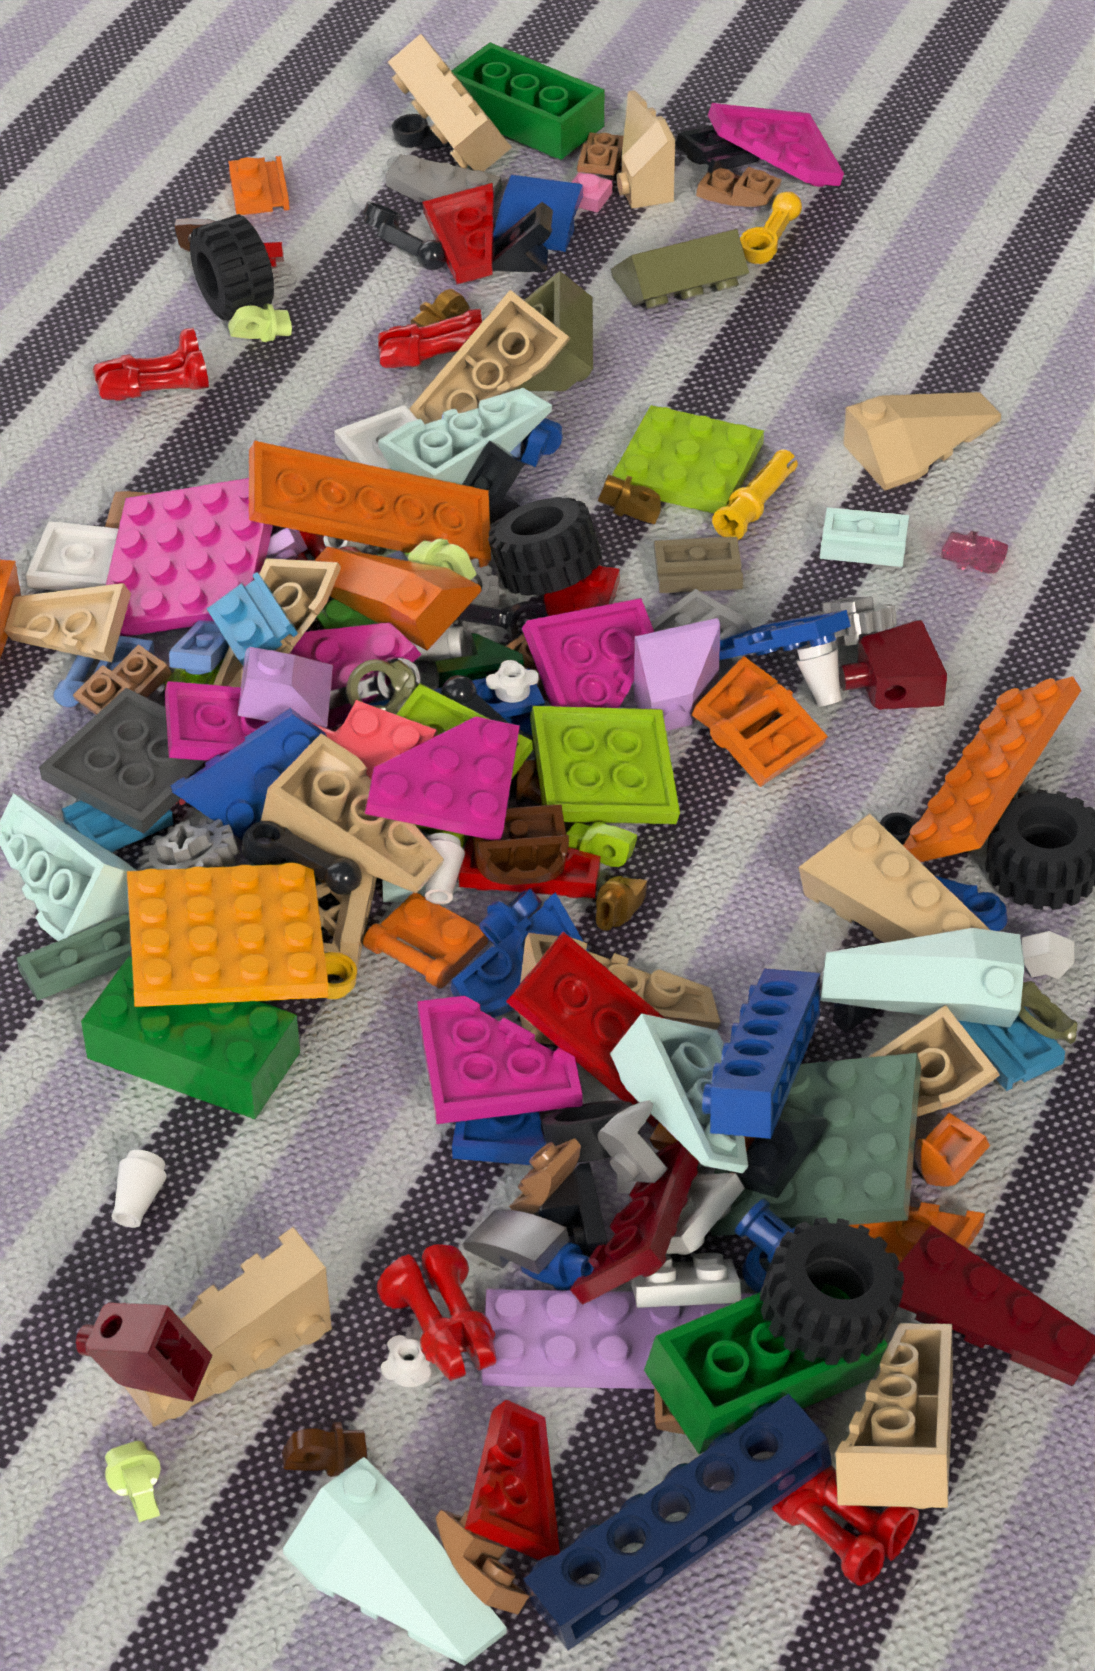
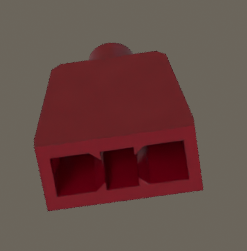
(898, 669)
(146, 1349)

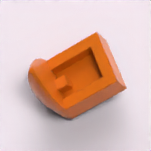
(949, 1151)

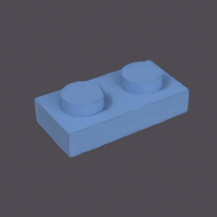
(199, 649)

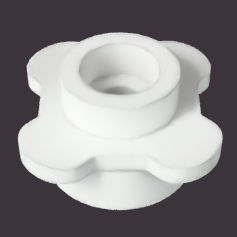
(512, 681)
(405, 1372)

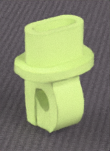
(259, 323)
(444, 555)
(133, 1473)

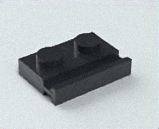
(708, 148)

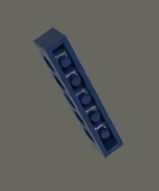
(669, 1547)

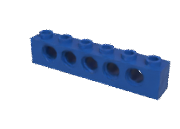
(763, 1054)

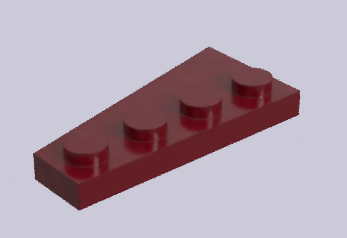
(641, 1228)
(961, 1289)

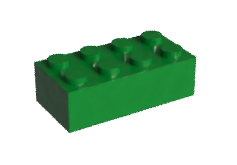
(532, 100)
(208, 1051)
(731, 1365)

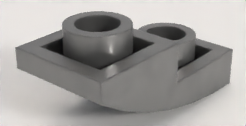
(517, 1238)

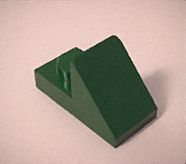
(485, 660)

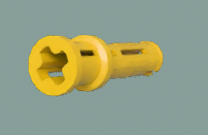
(748, 502)

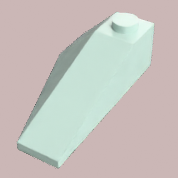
(453, 444)
(63, 871)
(965, 969)
(670, 1068)
(380, 1555)

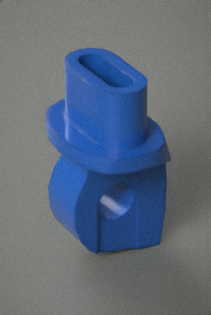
(542, 441)
(503, 918)
(564, 1268)

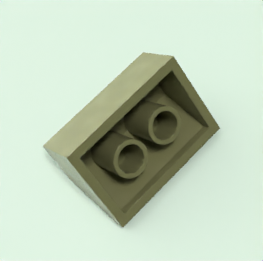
(682, 269)
(572, 312)

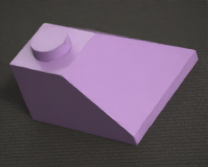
(676, 669)
(284, 681)

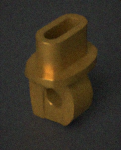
(446, 306)
(631, 500)
(618, 901)

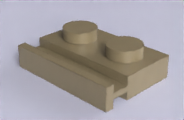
(698, 564)

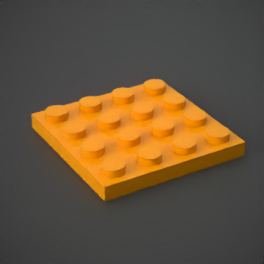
(225, 935)

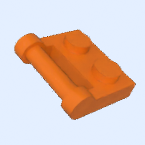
(776, 745)
(432, 930)

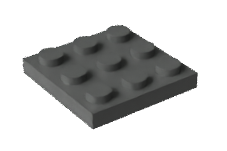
(122, 762)

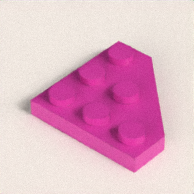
(780, 138)
(348, 648)
(588, 653)
(451, 780)
(490, 1065)

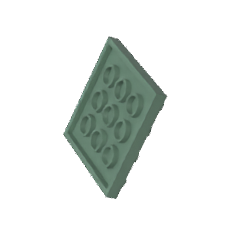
(863, 1156)

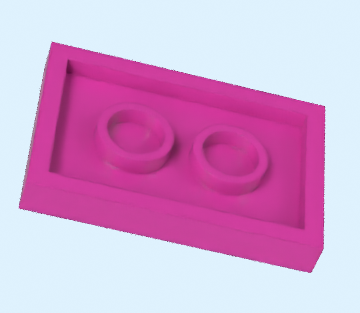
(204, 720)

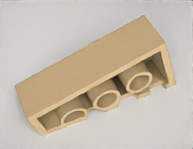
(449, 105)
(882, 886)
(252, 1322)
(903, 1431)

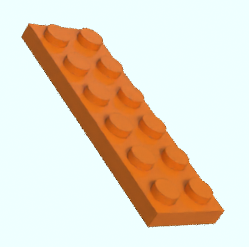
(364, 502)
(991, 770)

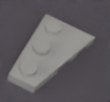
(429, 179)

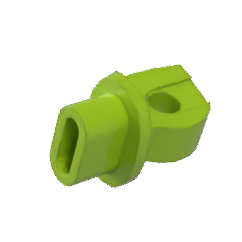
(608, 841)

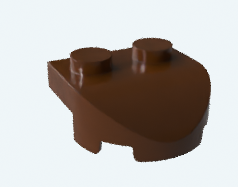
(530, 847)

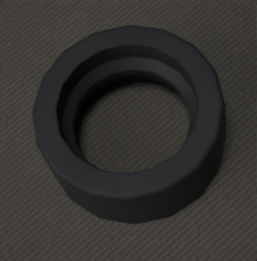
(583, 1125)

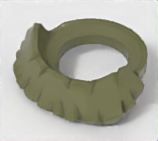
(401, 678)
(1058, 1023)

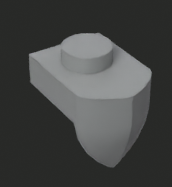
(629, 1152)

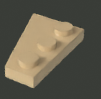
(71, 621)

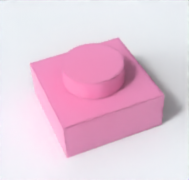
(595, 191)

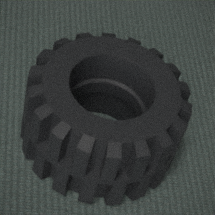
(231, 266)
(545, 546)
(1043, 850)
(825, 1324)

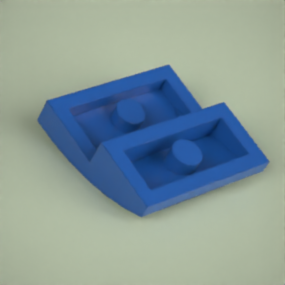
(526, 193)

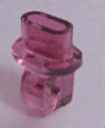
(974, 550)

